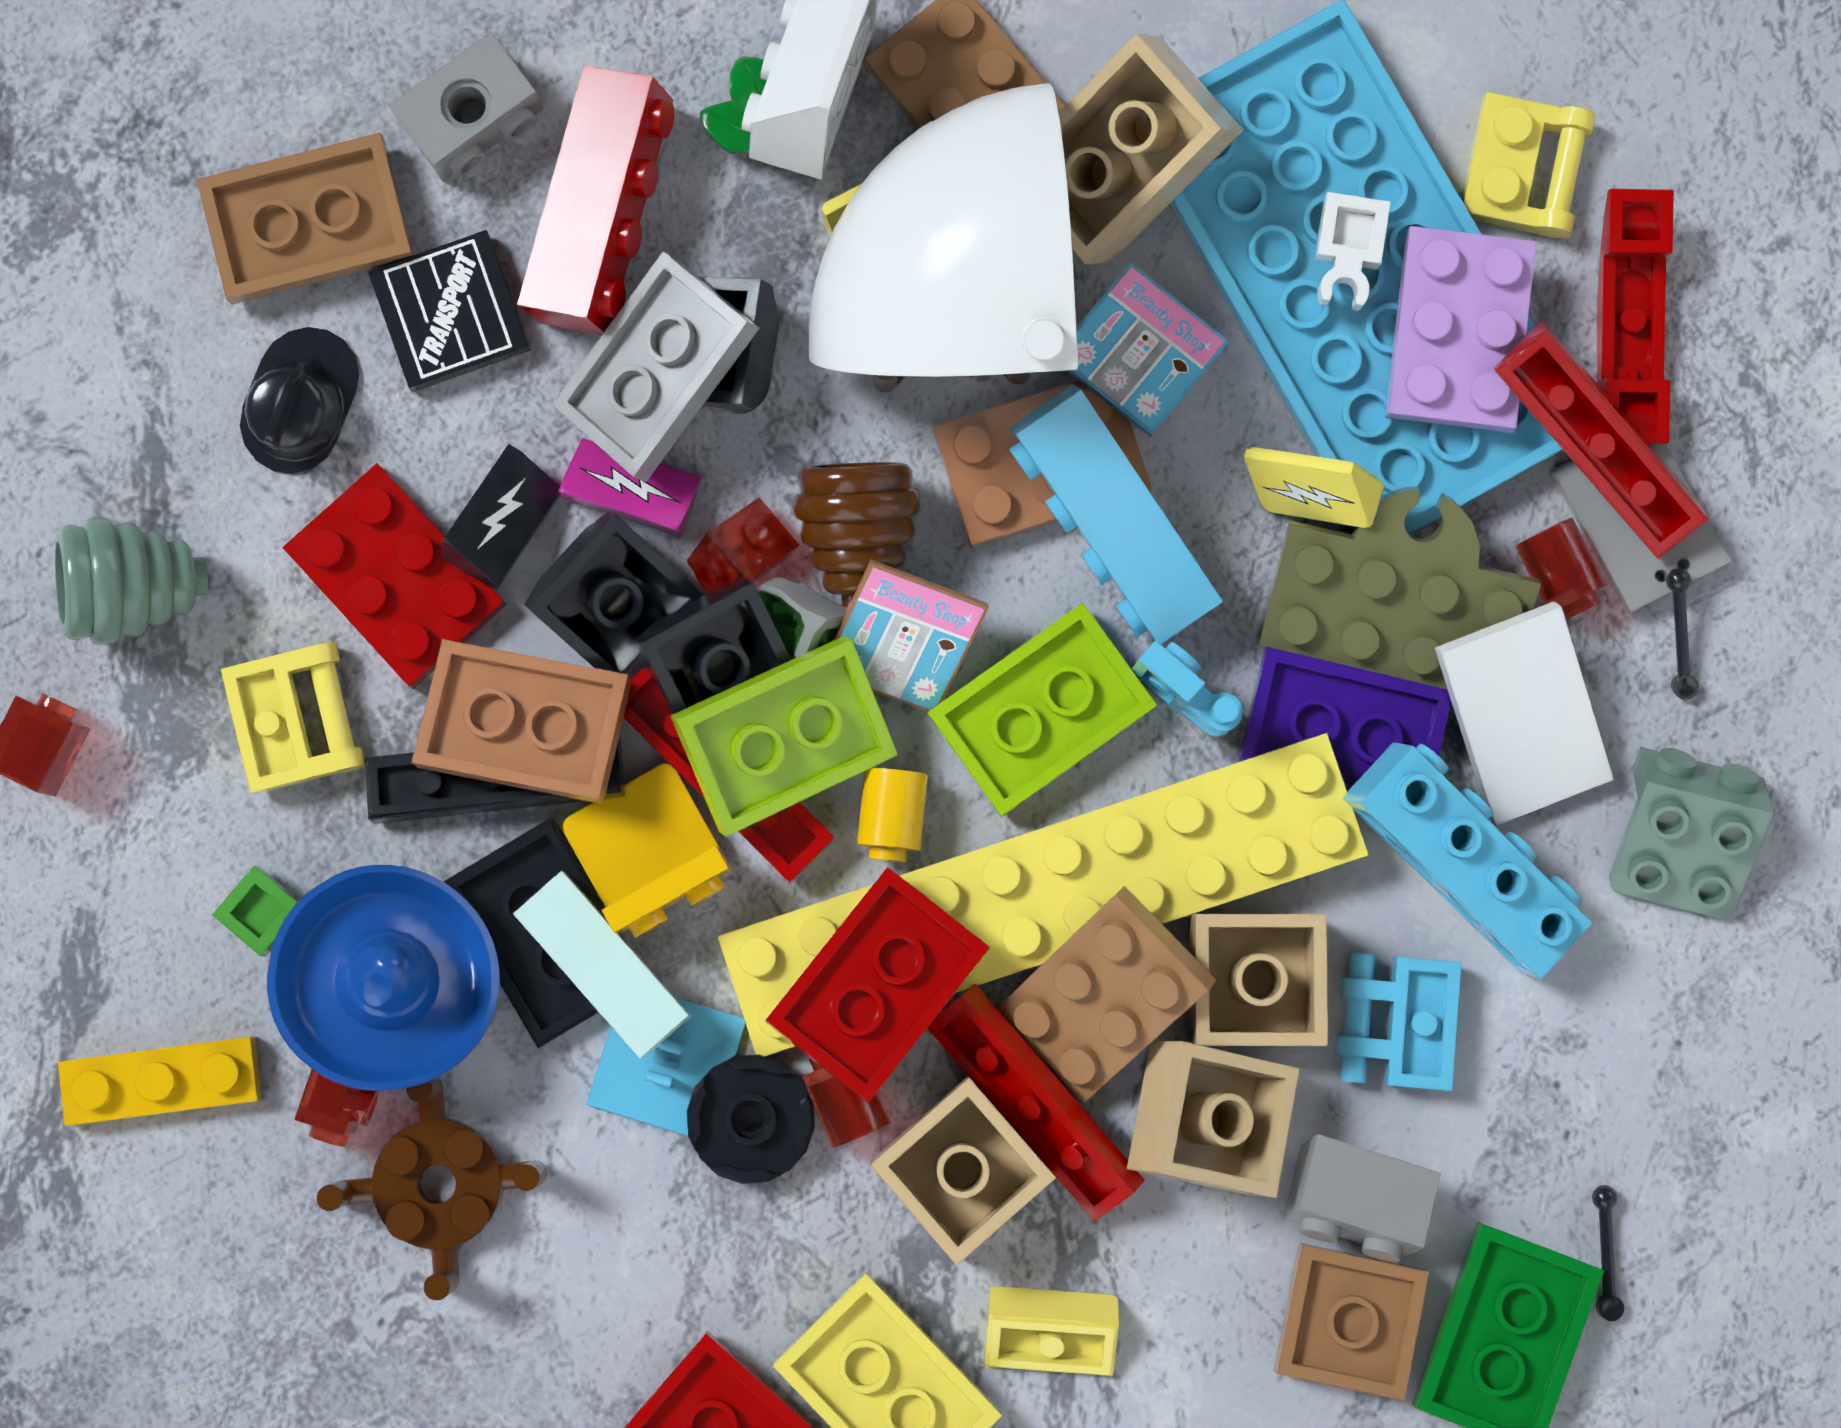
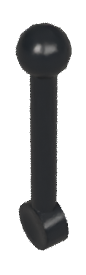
(1682, 684)
(1607, 1305)

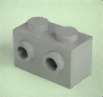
(1361, 1198)

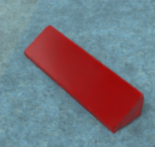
(1601, 440)

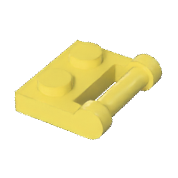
(1506, 159)
(272, 724)

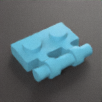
(1173, 679)
(1419, 1025)

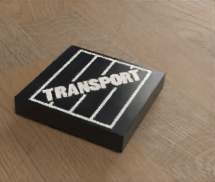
(449, 311)

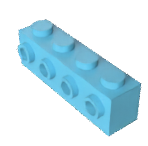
(1114, 514)
(1468, 859)

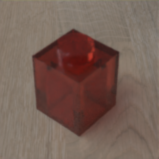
(40, 743)

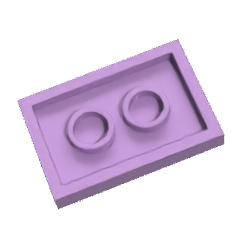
(1455, 321)

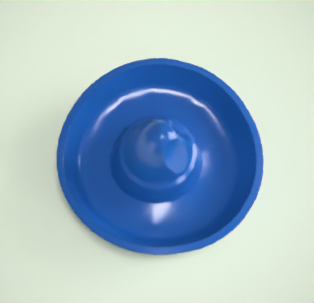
(382, 978)

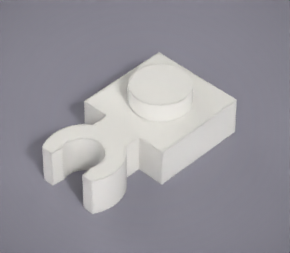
(1351, 238)

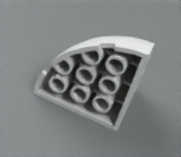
(956, 251)

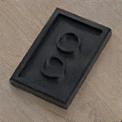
(496, 889)

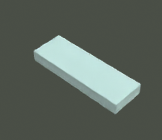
(602, 965)

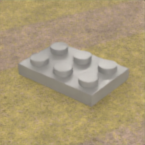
(655, 366)

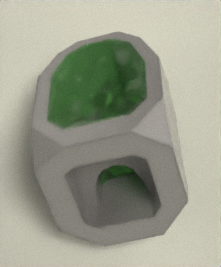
(800, 614)

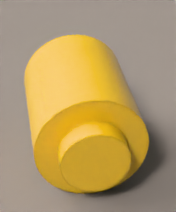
(892, 813)

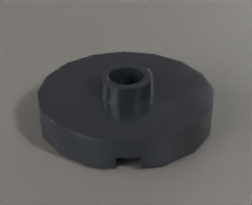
(716, 1125)

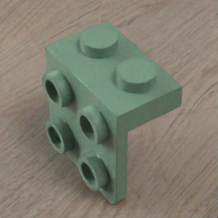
(1691, 833)

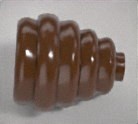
(855, 517)

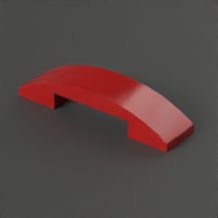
(1632, 307)

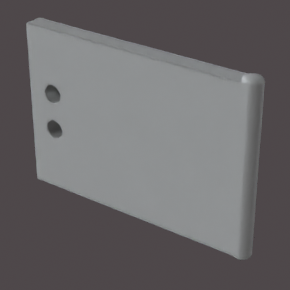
(1626, 560)

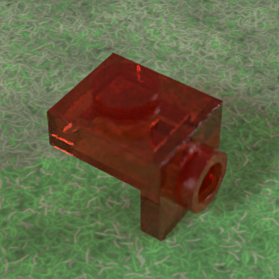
(742, 548)

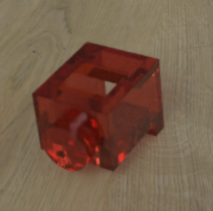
(334, 1109)

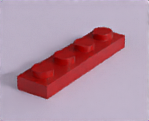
(784, 839)
(1035, 1103)

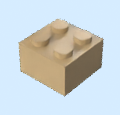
(1266, 977)
(1213, 1118)
(962, 1170)

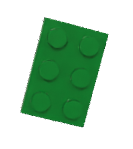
(1507, 1334)

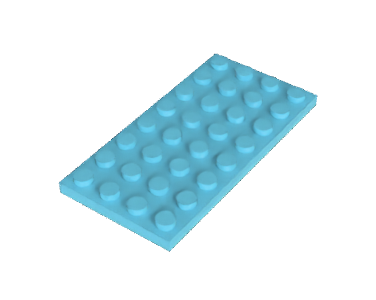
(1316, 123)

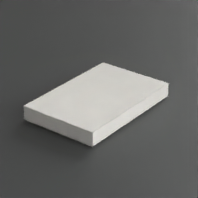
(1524, 712)

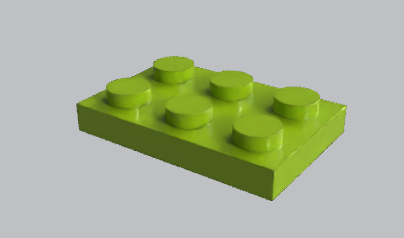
(1041, 709)
(784, 735)

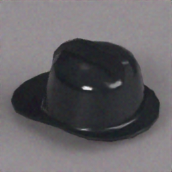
(299, 400)

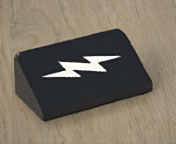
(500, 518)

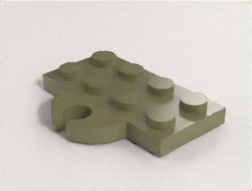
(1387, 595)

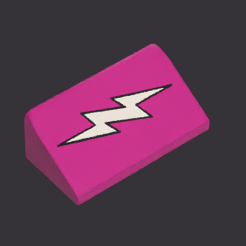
(604, 485)

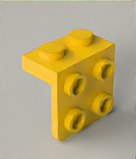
(647, 851)

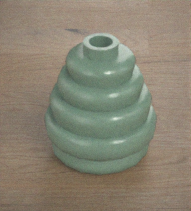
(122, 580)

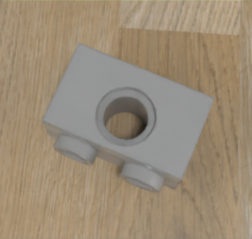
(477, 74)

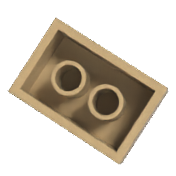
(1136, 144)

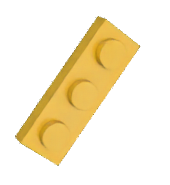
(160, 1081)

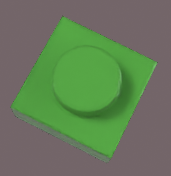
(256, 910)

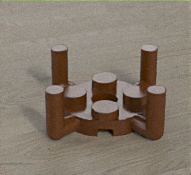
(409, 1212)

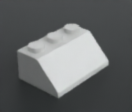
(808, 82)

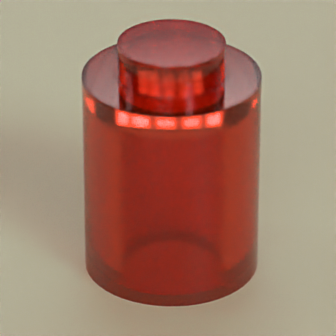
(1563, 567)
(841, 1110)

